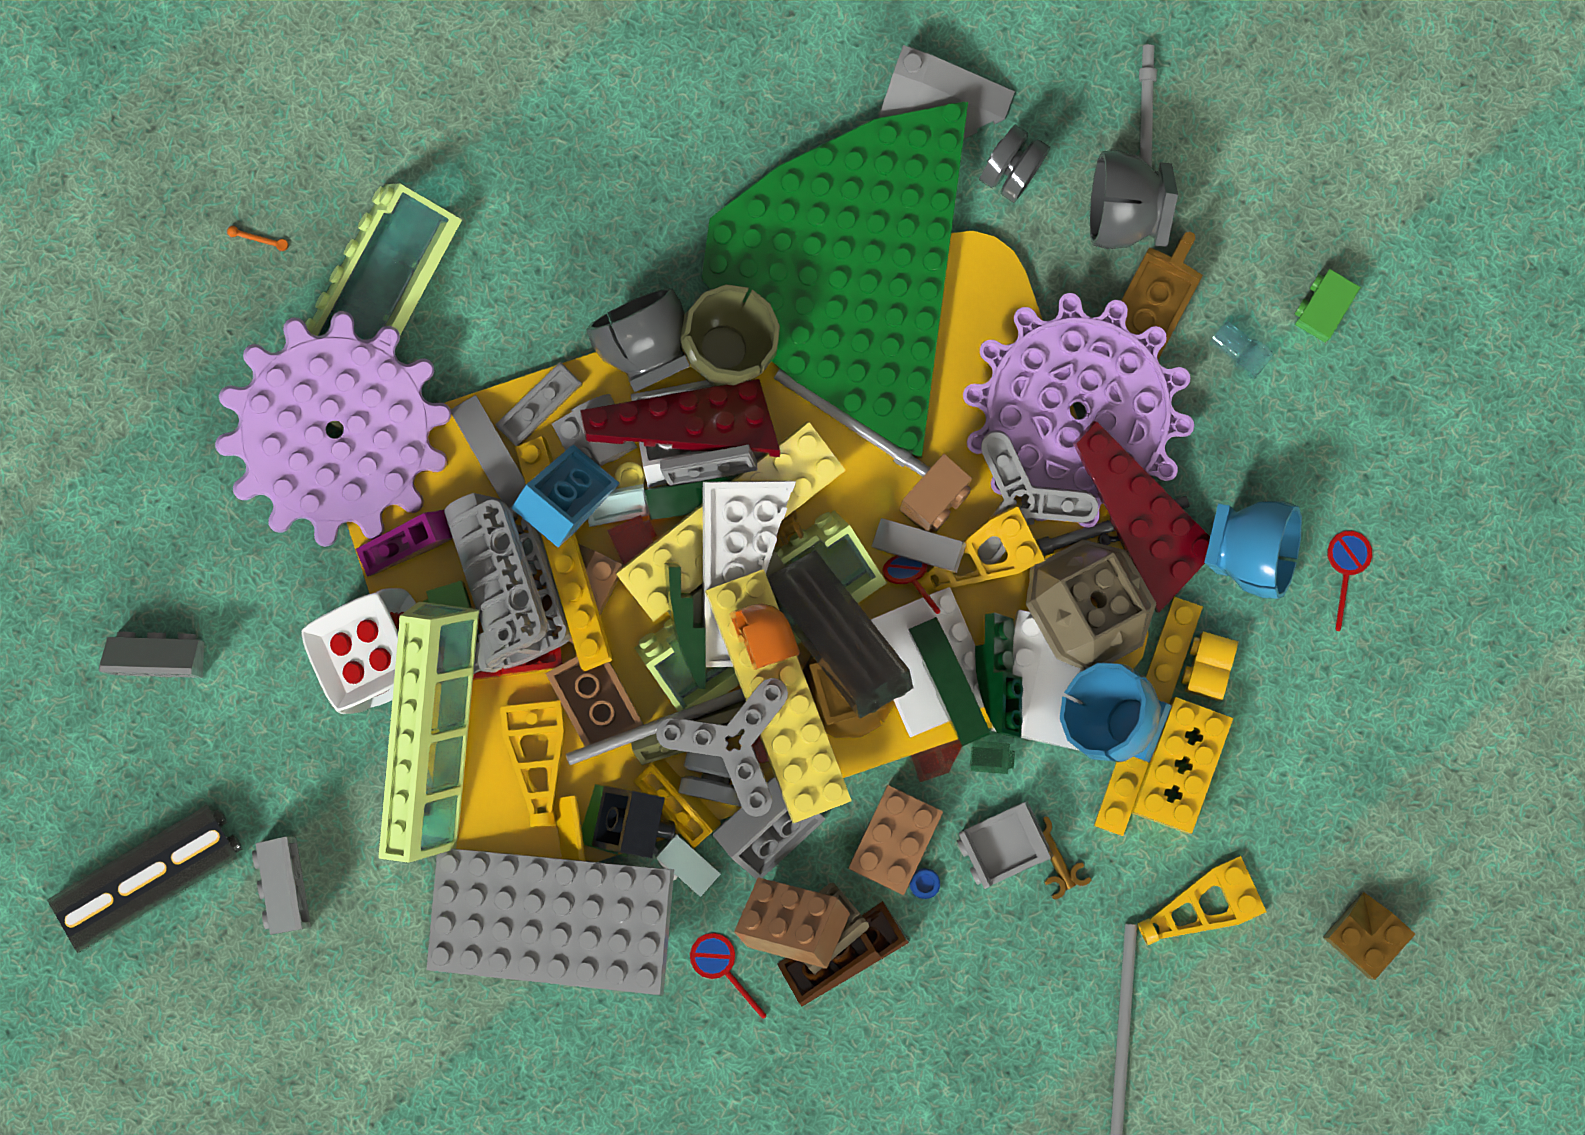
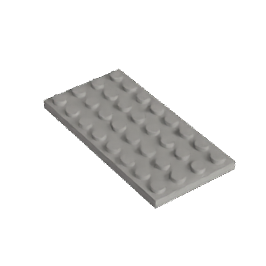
(551, 920)

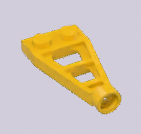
(1017, 540)
(532, 720)
(1239, 893)

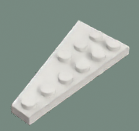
(737, 540)

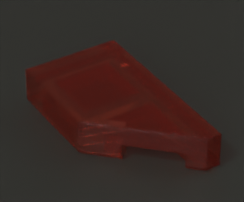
(935, 760)

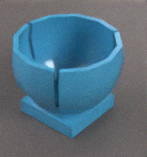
(1251, 541)
(1117, 713)

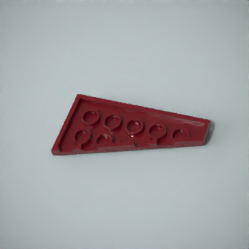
(689, 420)
(1148, 521)

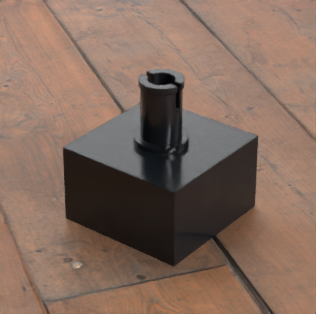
(630, 822)

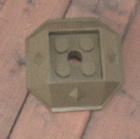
(1068, 620)

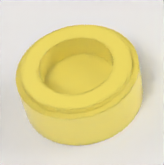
(630, 475)

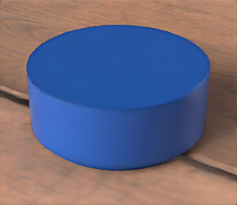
(925, 883)

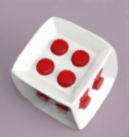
(357, 649)

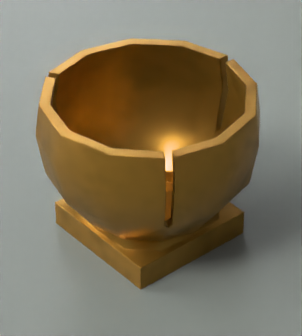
(834, 711)

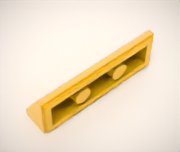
(688, 812)
(569, 828)

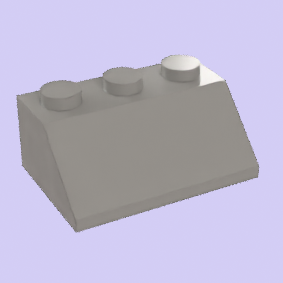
(153, 656)
(766, 839)
(281, 885)

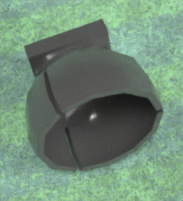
(1131, 201)
(643, 338)

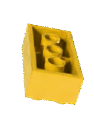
(1191, 783)

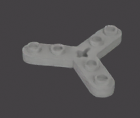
(1044, 501)
(711, 740)

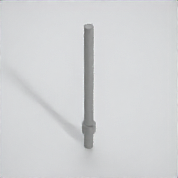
(1148, 77)
(901, 456)

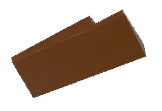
(877, 942)

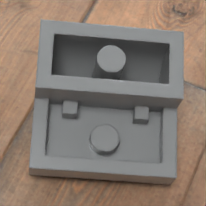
(571, 432)

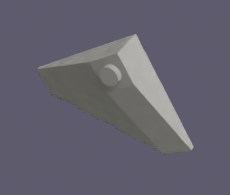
(929, 82)

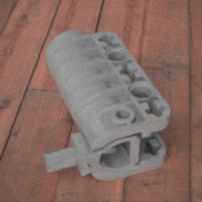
(504, 583)

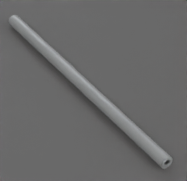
(651, 728)
(1123, 1029)

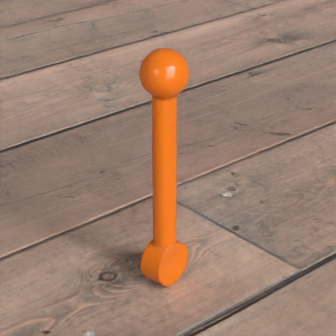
(281, 244)

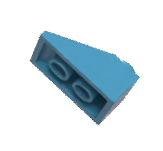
(564, 495)

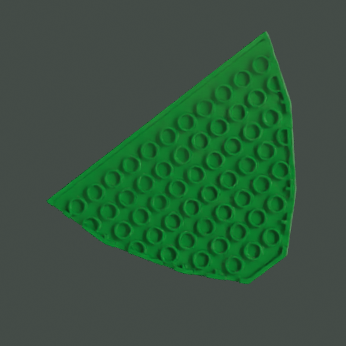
(853, 263)

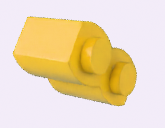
(1210, 666)

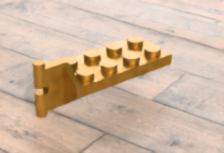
(1161, 290)

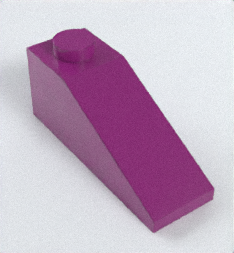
(405, 542)

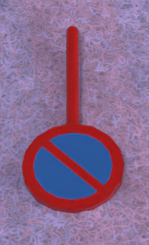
(1349, 555)
(905, 571)
(713, 958)

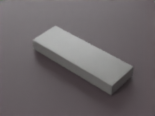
(538, 404)
(708, 465)
(919, 545)

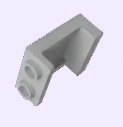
(1004, 845)

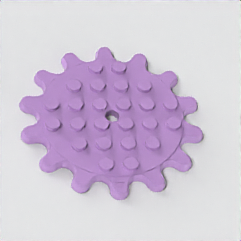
(1083, 363)
(286, 421)

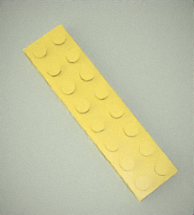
(802, 459)
(795, 736)

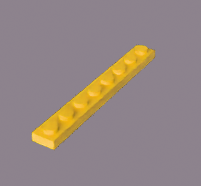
(569, 574)
(1163, 676)

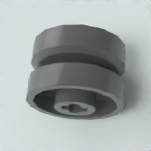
(1011, 161)
(714, 780)

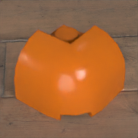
(765, 634)

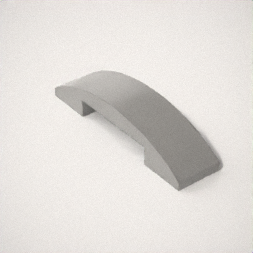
(489, 450)

